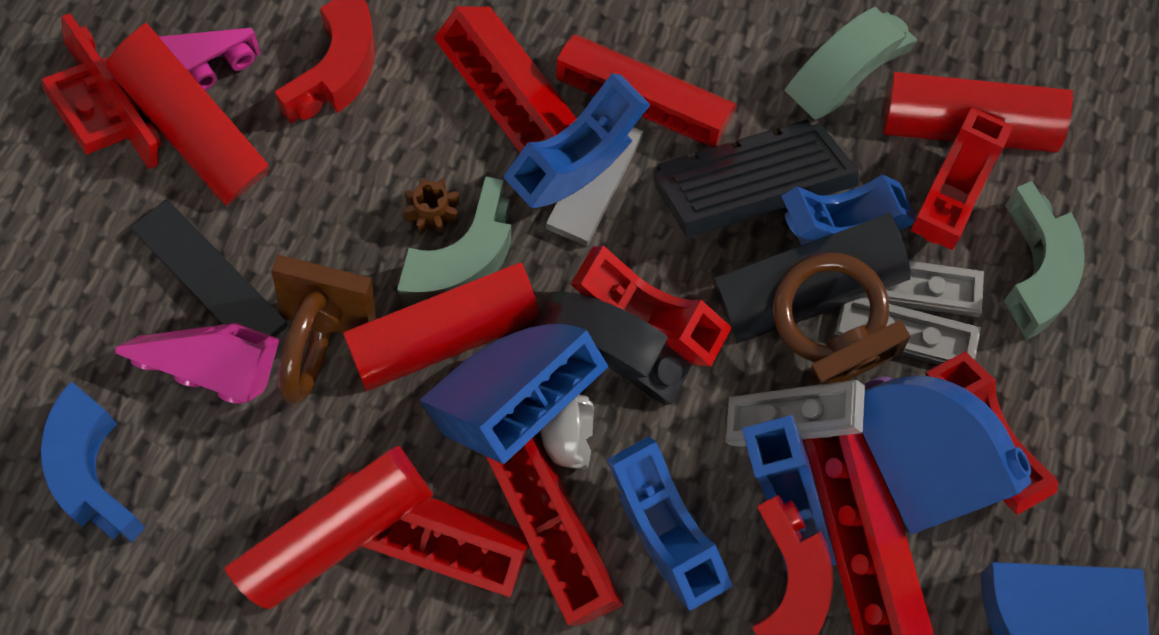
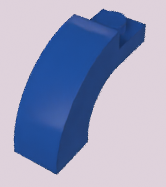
(582, 151)
(819, 216)
(69, 463)
(785, 471)
(665, 526)

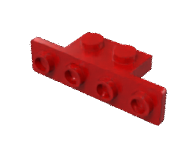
(94, 102)

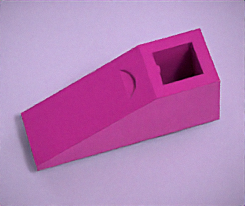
(197, 49)
(217, 357)

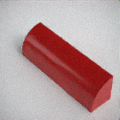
(503, 76)
(671, 100)
(939, 105)
(186, 114)
(442, 326)
(329, 530)
(556, 534)
(456, 544)

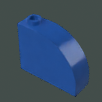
(514, 388)
(940, 450)
(1064, 600)

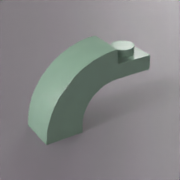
(848, 60)
(1056, 256)
(470, 258)

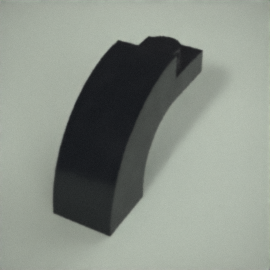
(624, 341)

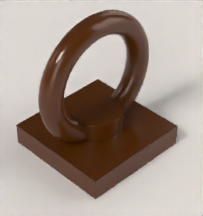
(319, 301)
(853, 350)

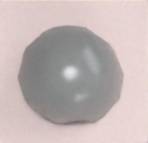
(567, 434)

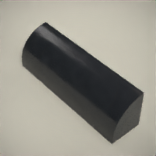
(750, 291)

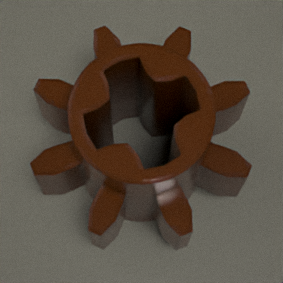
(431, 218)

